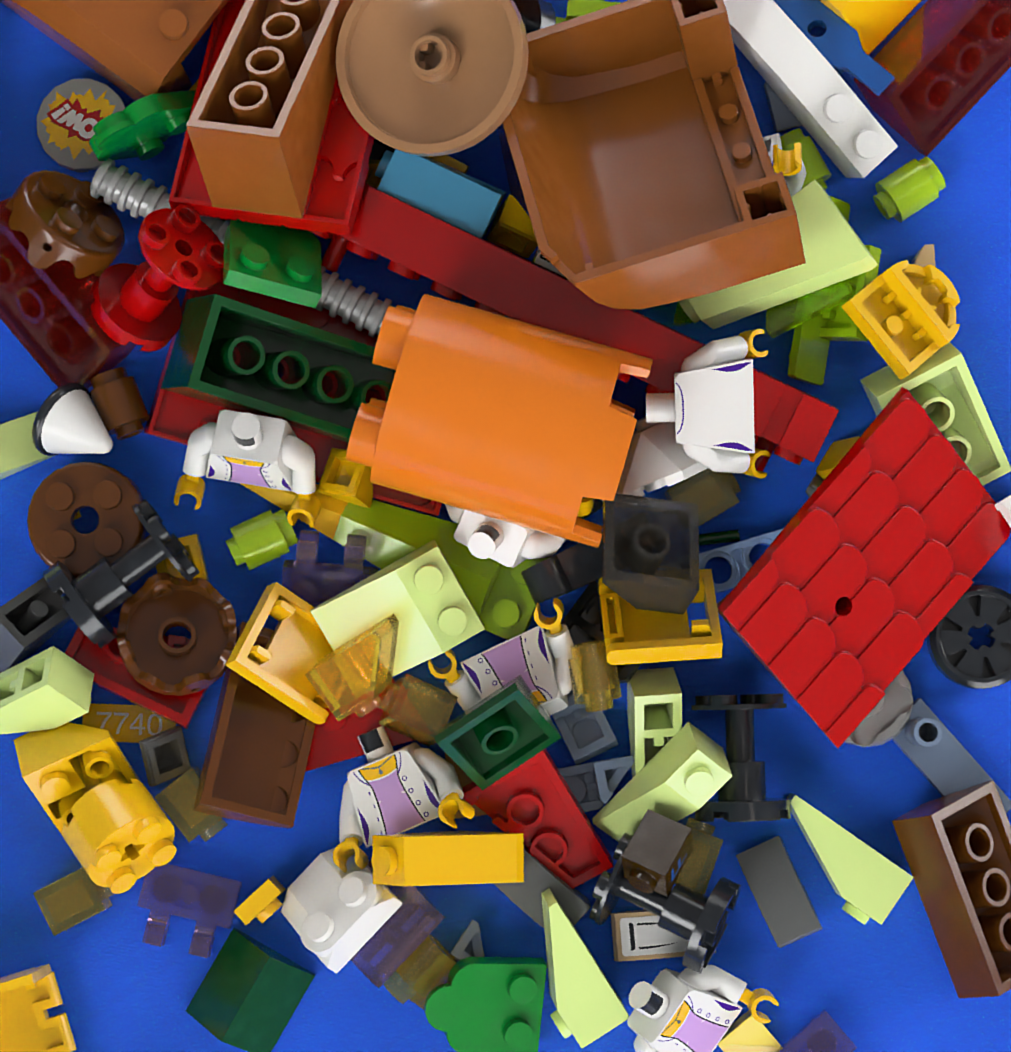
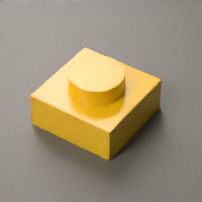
(262, 902)

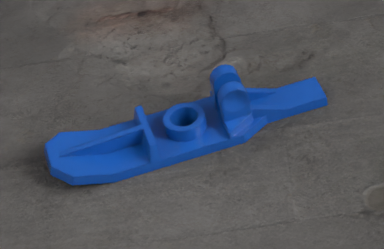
(839, 43)

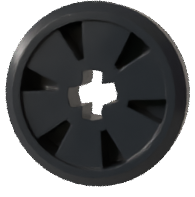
(951, 646)

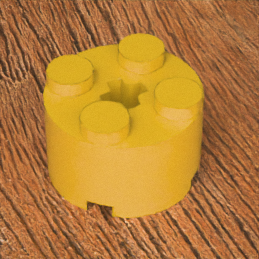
(119, 834)

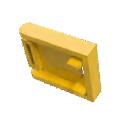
(656, 636)
(289, 654)

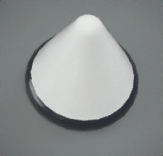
(70, 424)

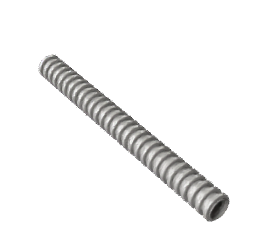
(143, 197)

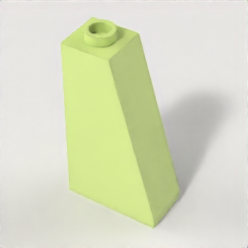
(830, 253)

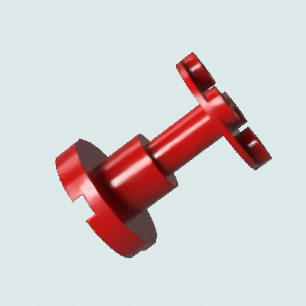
(142, 299)

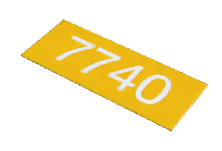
(126, 722)

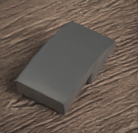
(537, 880)
(779, 892)

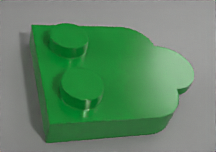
(142, 126)
(273, 261)
(490, 1004)

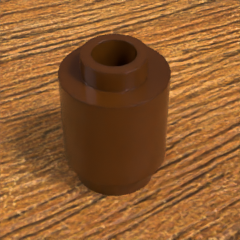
(119, 403)

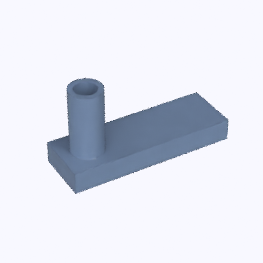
(940, 754)

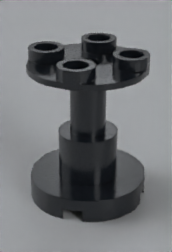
(107, 584)
(745, 792)
(682, 912)

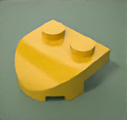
(906, 314)

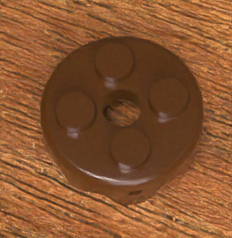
(63, 213)
(63, 495)
(170, 603)

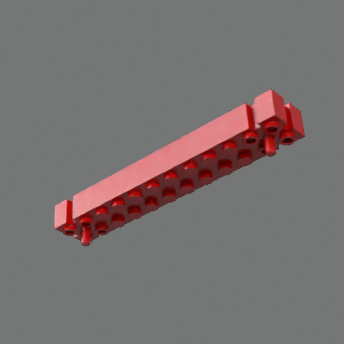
(512, 286)

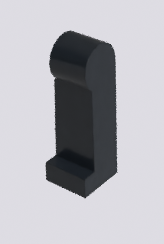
(564, 572)

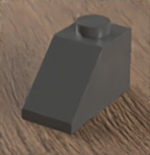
(29, 622)

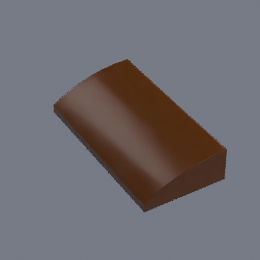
(254, 754)

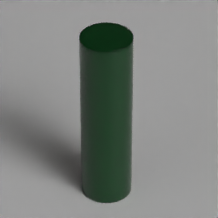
(719, 537)

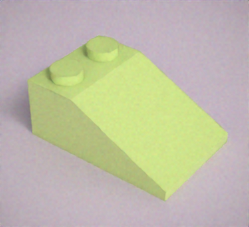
(953, 405)
(423, 597)

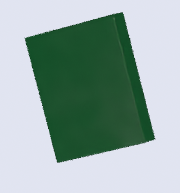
(498, 733)
(249, 994)

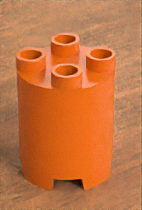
(497, 417)

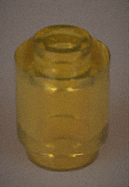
(592, 677)

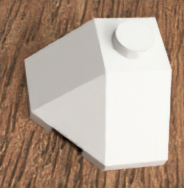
(655, 459)

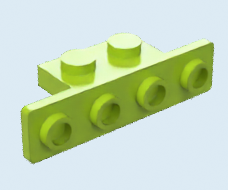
(813, 337)

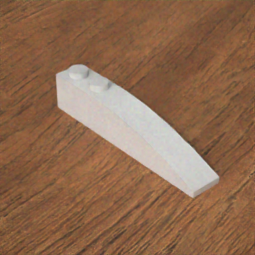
(809, 86)

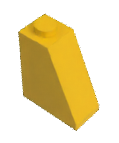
(447, 858)

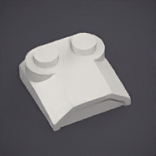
(337, 909)

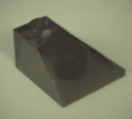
(651, 552)

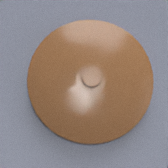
(431, 70)

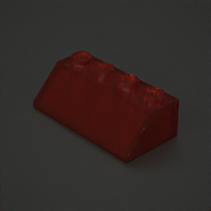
(941, 67)
(52, 313)

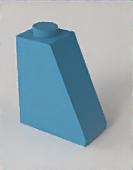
(440, 191)

